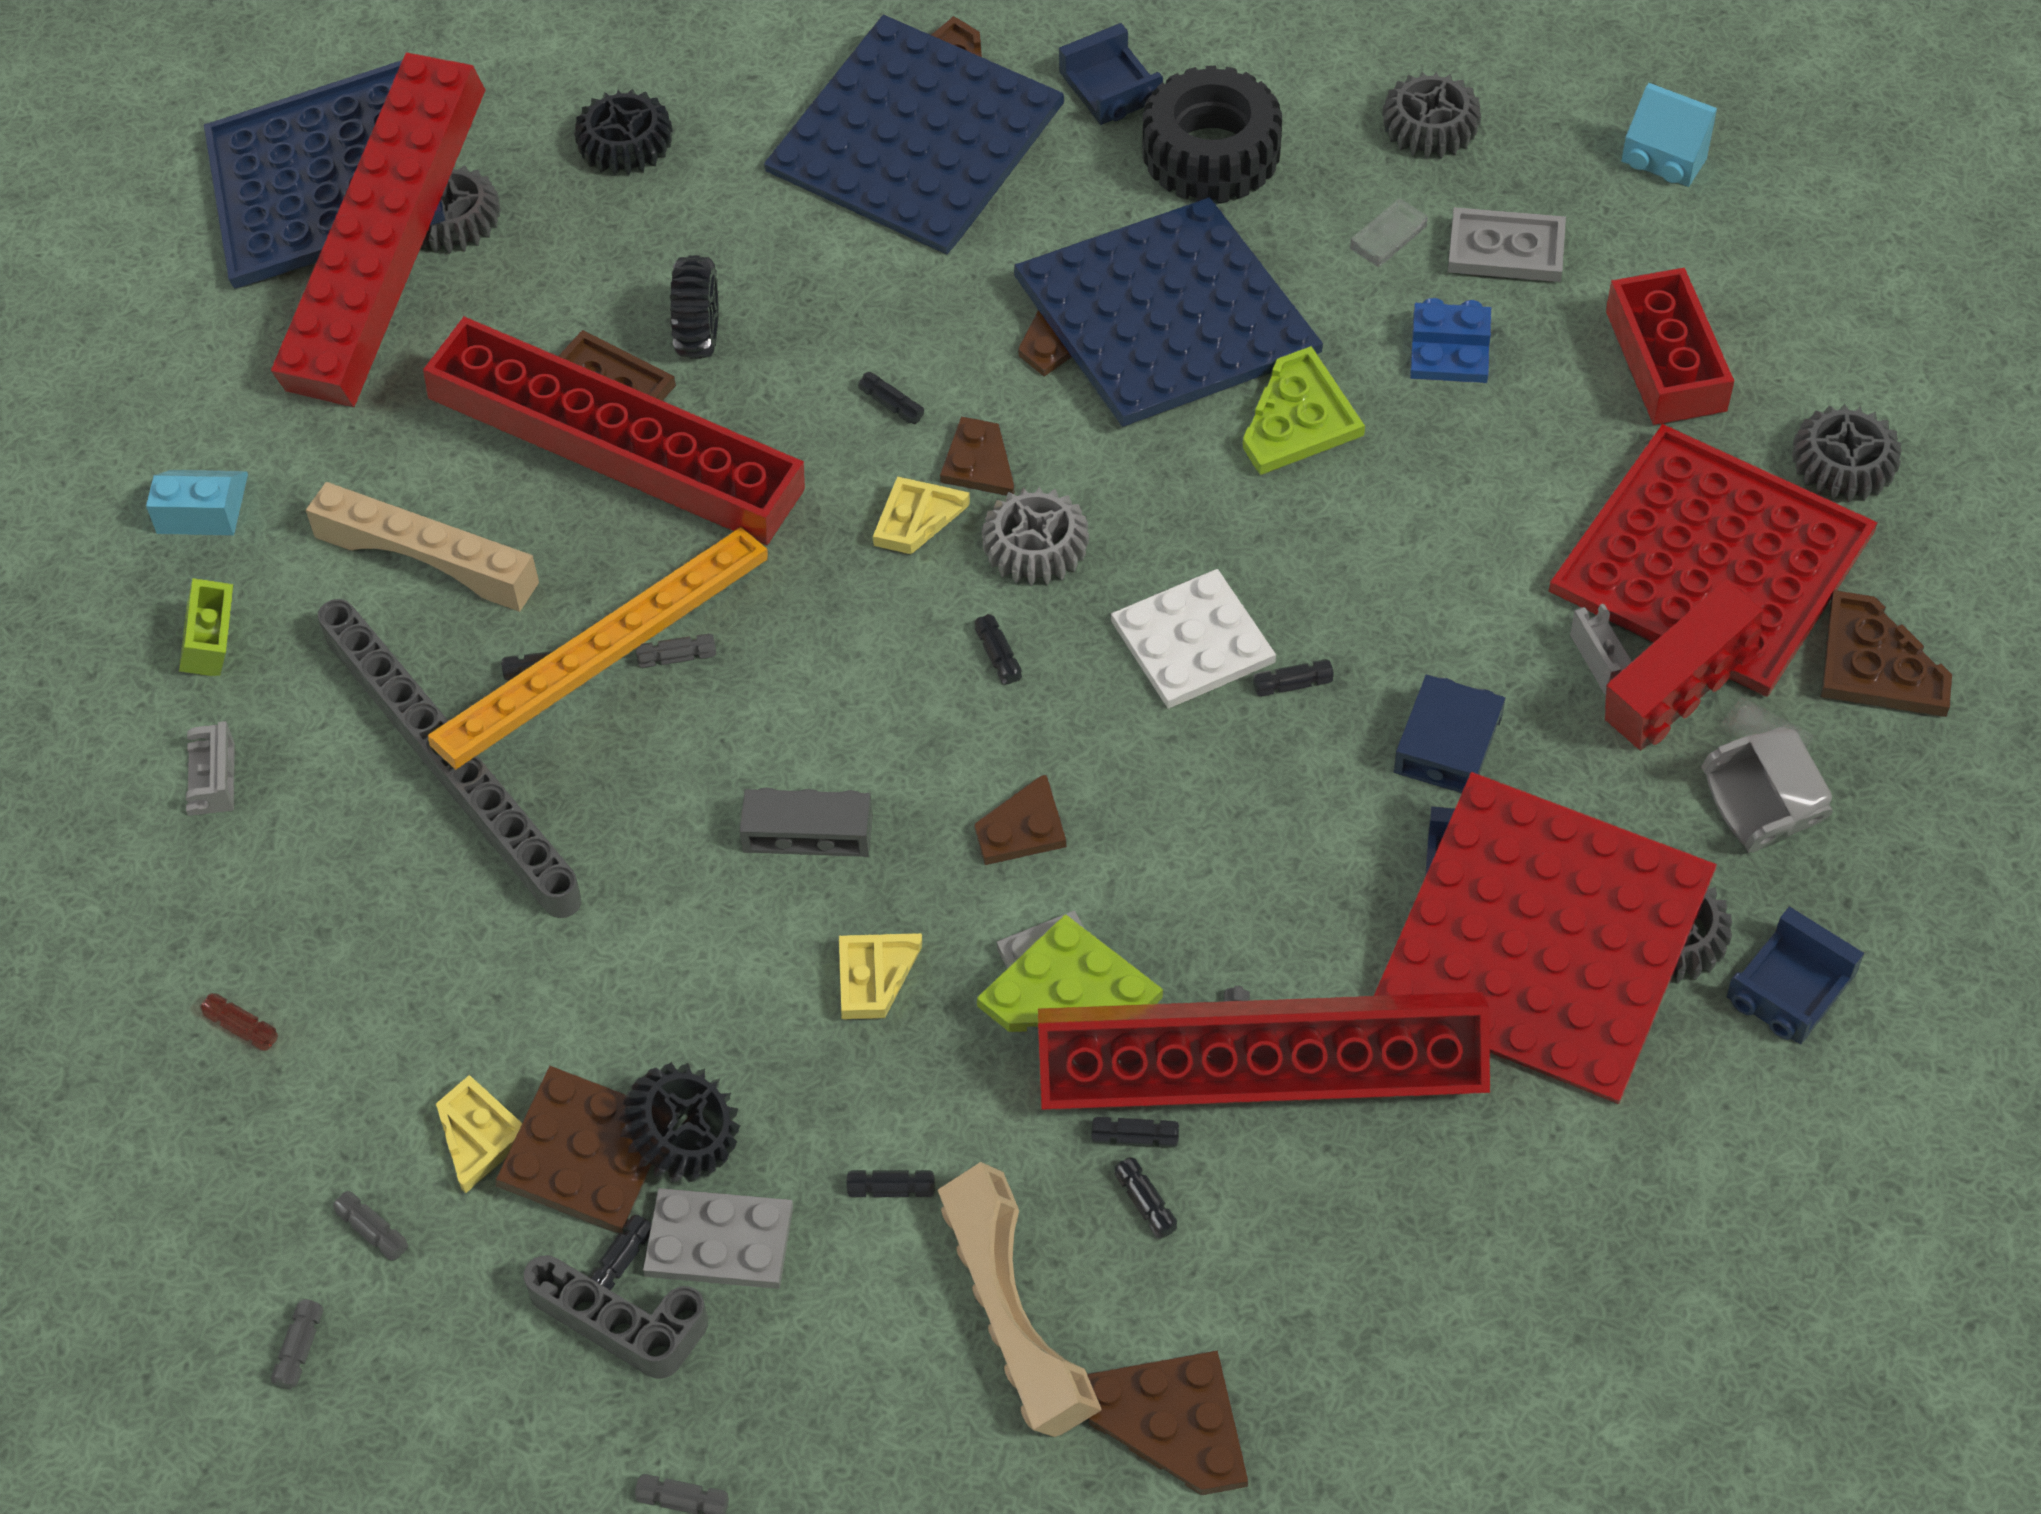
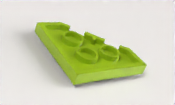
(1299, 414)
(1064, 971)

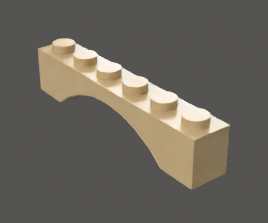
(480, 564)
(984, 1220)

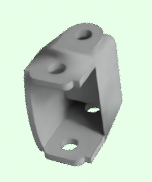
(1767, 787)

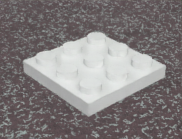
(1193, 638)

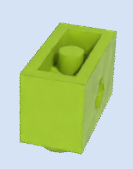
(206, 627)

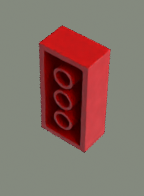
(1669, 346)
(1684, 665)

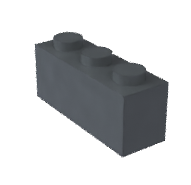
(806, 822)

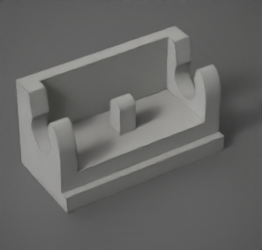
(1599, 645)
(210, 770)

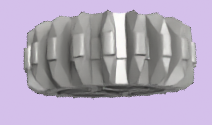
(1030, 546)

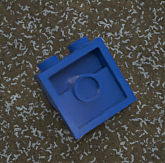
(1451, 341)

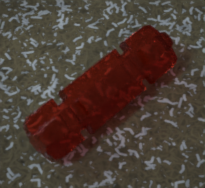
(239, 1021)

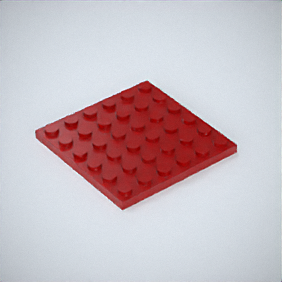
(1701, 517)
(1557, 928)

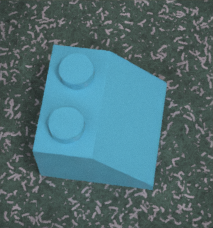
(1669, 135)
(196, 501)

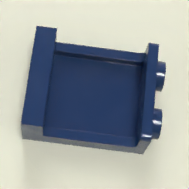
(1107, 74)
(1448, 733)
(1795, 977)

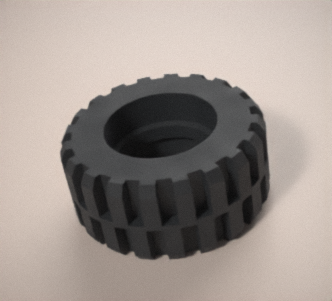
(1212, 166)

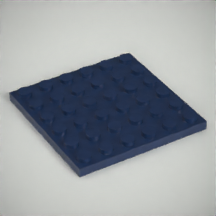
(915, 133)
(287, 170)
(1165, 310)

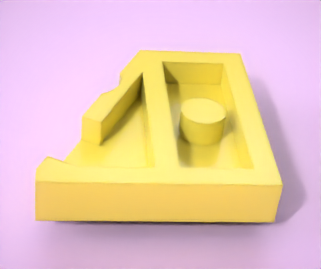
(916, 514)
(874, 972)
(476, 1131)

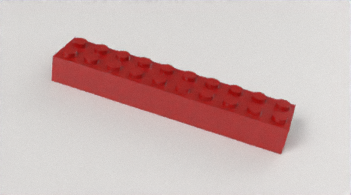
(379, 230)
(615, 430)
(1264, 1050)

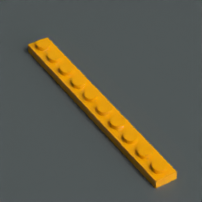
(596, 648)

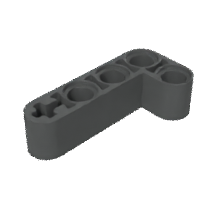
(611, 1310)

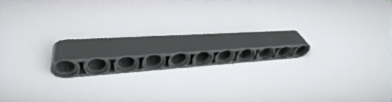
(417, 717)

